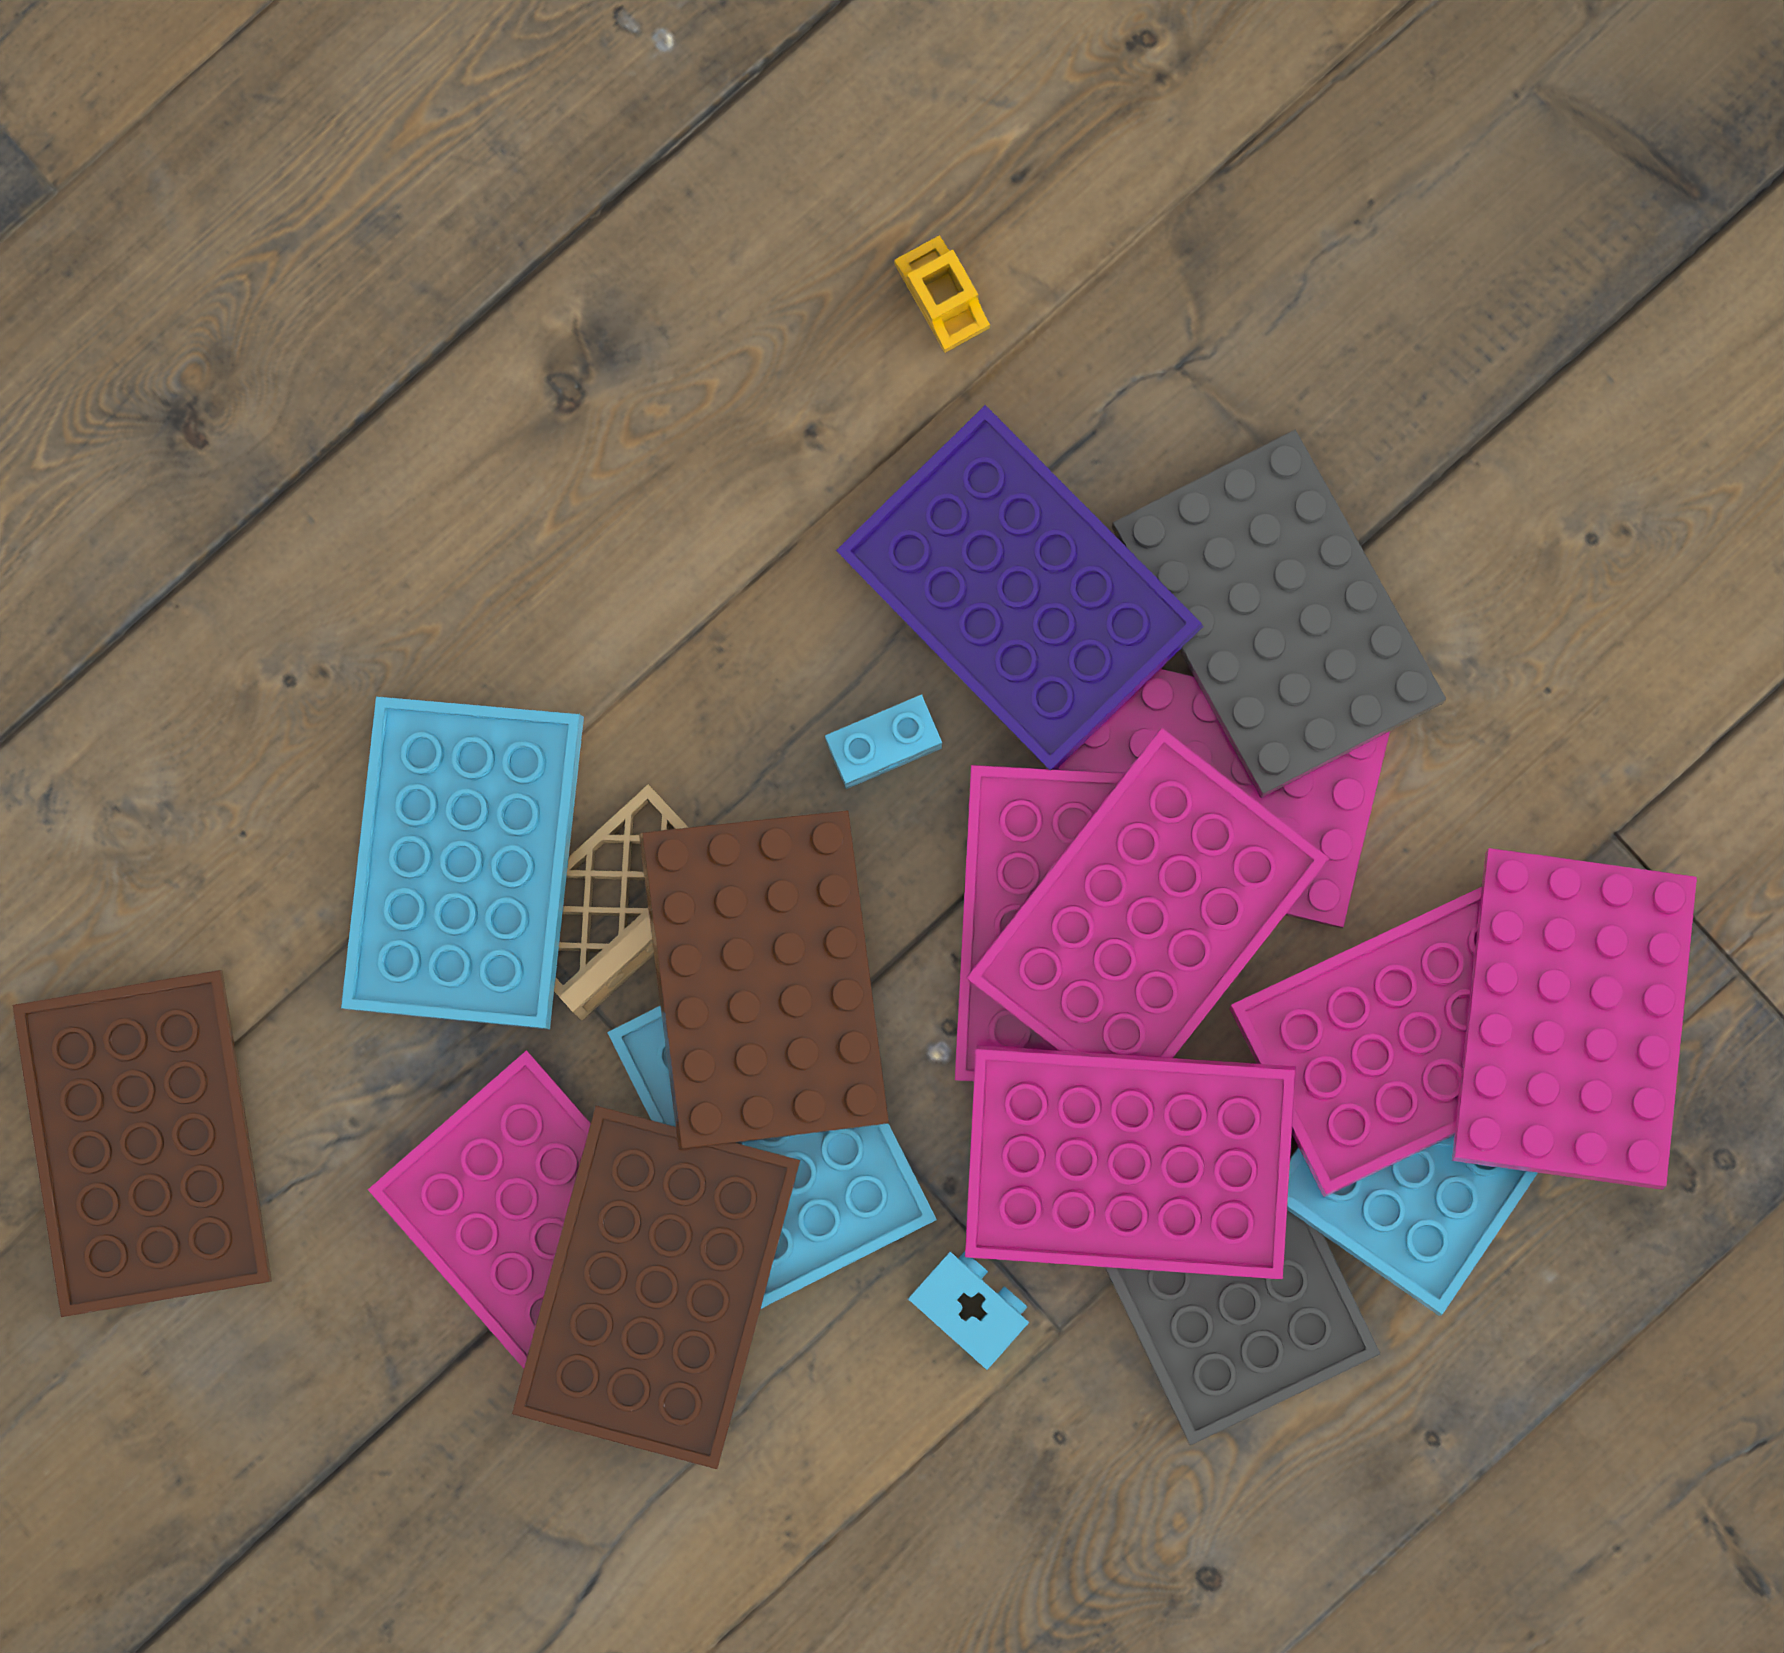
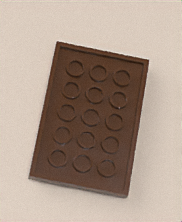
(763, 979)
(142, 1143)
(655, 1288)

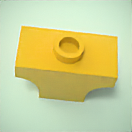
(943, 293)

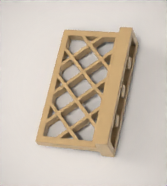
(634, 944)

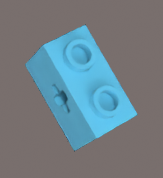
(883, 741)
(938, 1301)

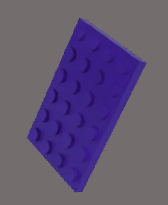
(1019, 588)

